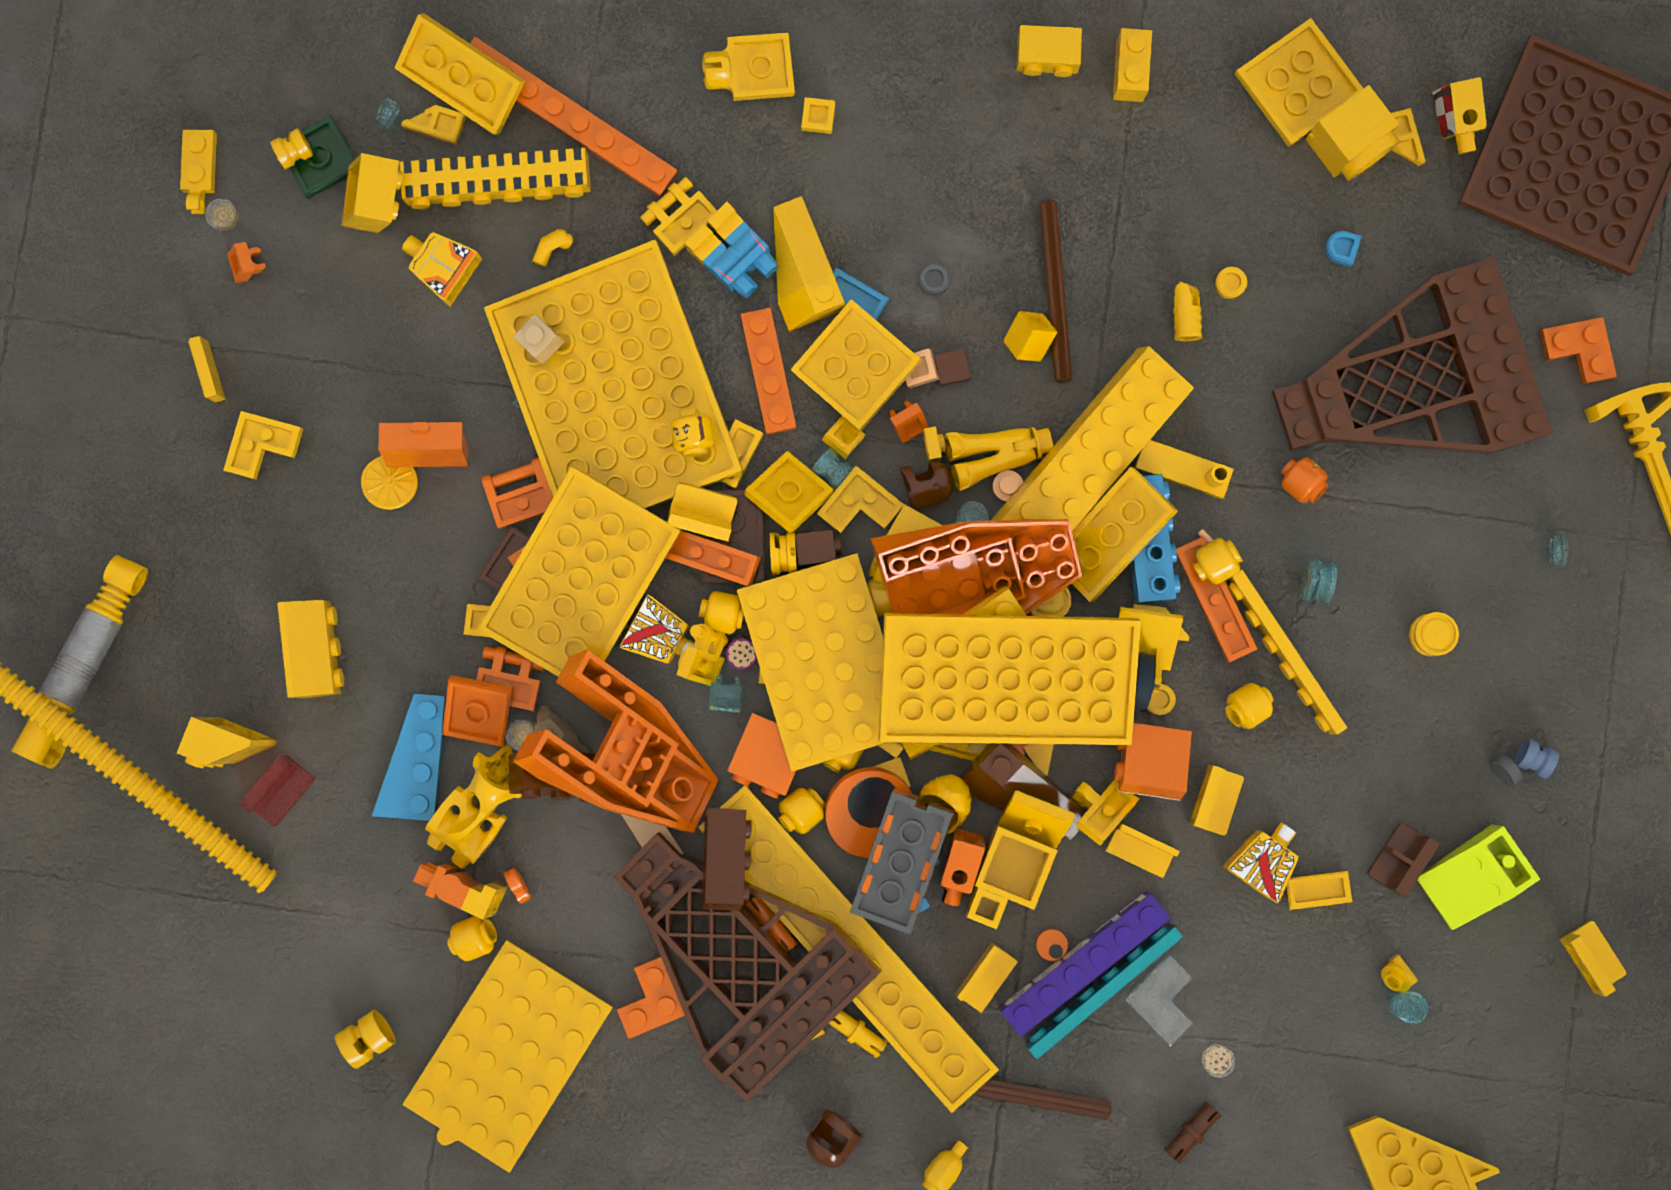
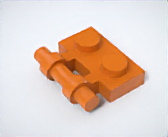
(524, 690)

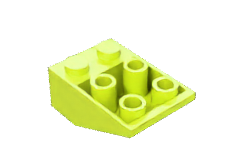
(1477, 876)

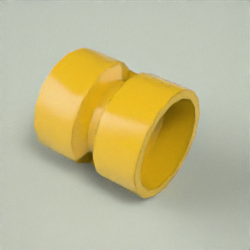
(361, 1041)

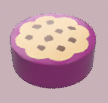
(741, 654)

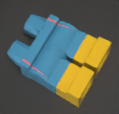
(739, 259)

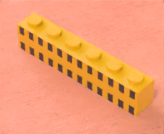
(495, 177)

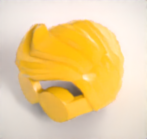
(950, 792)

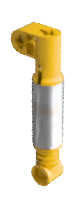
(82, 656)

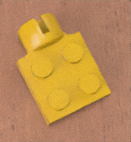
(751, 67)

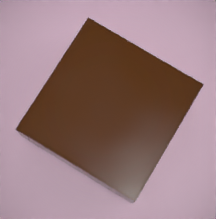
(952, 367)

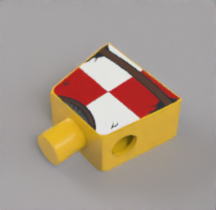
(1461, 112)

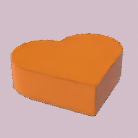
(517, 885)

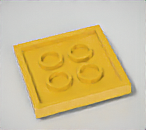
(1298, 81)
(856, 365)

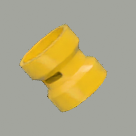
(291, 148)

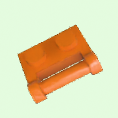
(520, 503)

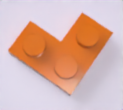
(1585, 340)
(657, 1006)

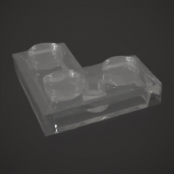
(1153, 997)

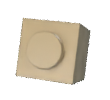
(539, 339)

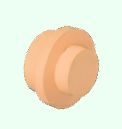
(1006, 484)

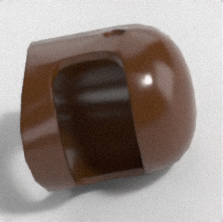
(928, 488)
(832, 1140)

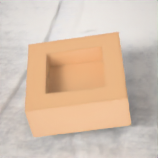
(925, 371)

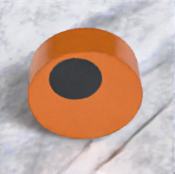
(1051, 944)

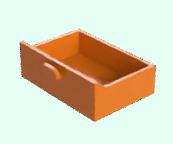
(423, 444)

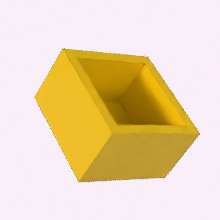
(371, 193)
(1015, 867)

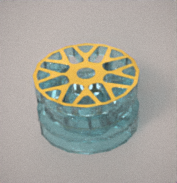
(1319, 581)

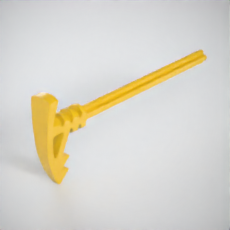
(1644, 436)

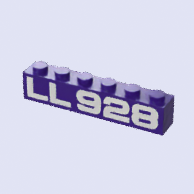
(1084, 963)

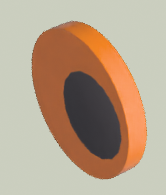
(858, 806)

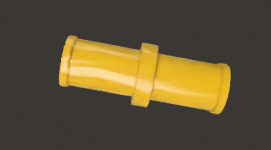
(858, 1033)

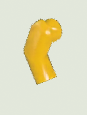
(550, 242)

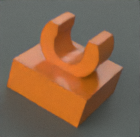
(241, 262)
(908, 422)

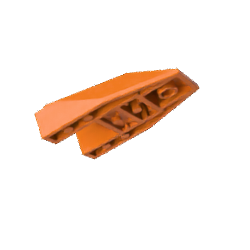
(642, 765)

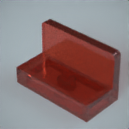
(277, 790)

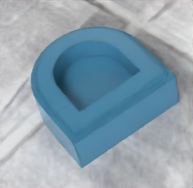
(1343, 247)

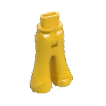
(1012, 450)

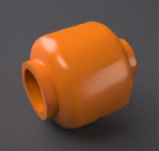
(1304, 480)

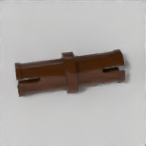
(1192, 1132)

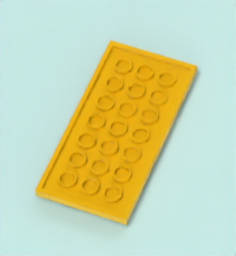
(1008, 679)

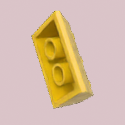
(310, 648)
(220, 742)

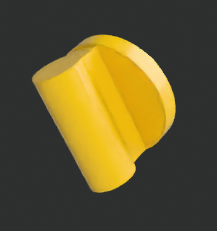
(1398, 975)

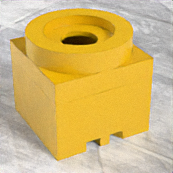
(1354, 135)

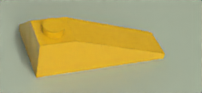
(804, 276)

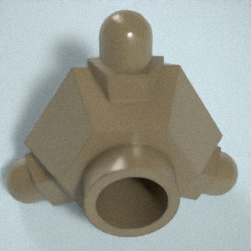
(558, 726)

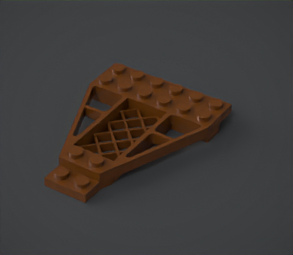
(1489, 365)
(789, 1013)

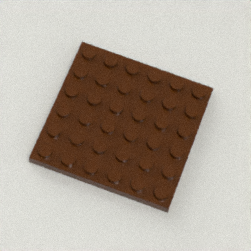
(1576, 156)

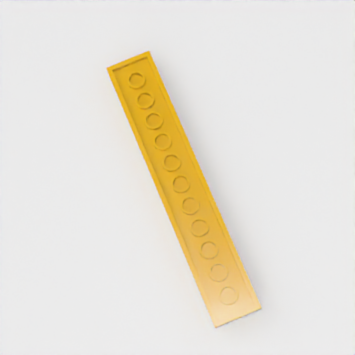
(896, 998)

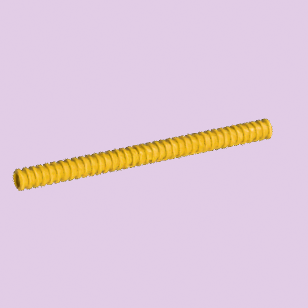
(133, 780)

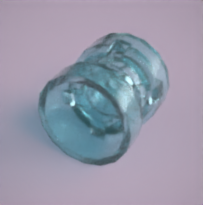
(832, 469)
(1402, 1004)

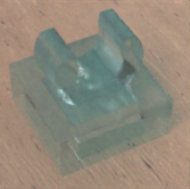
(725, 696)

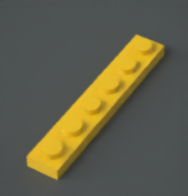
(1292, 664)

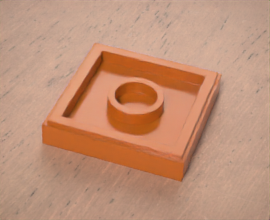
(477, 711)

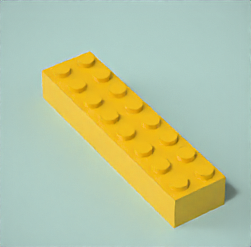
(1100, 442)

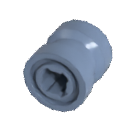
(1536, 758)

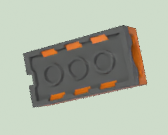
(902, 861)

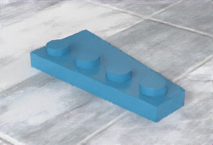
(415, 767)

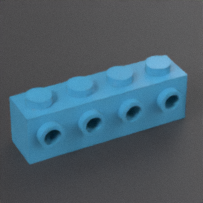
(1153, 566)

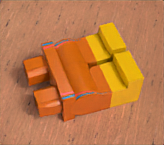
(460, 889)

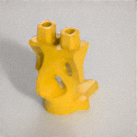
(466, 831)

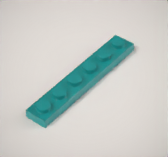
(1092, 998)

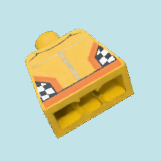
(441, 264)

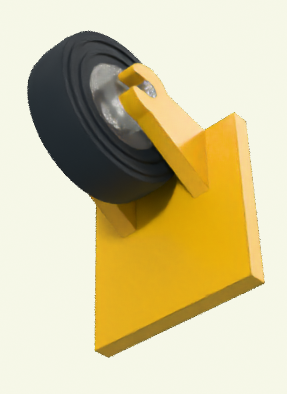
(1156, 650)

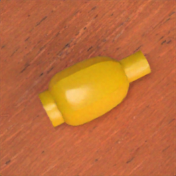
(944, 1168)

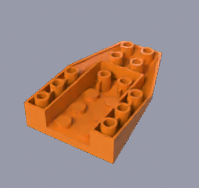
(968, 561)

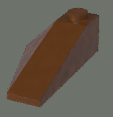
(1003, 770)

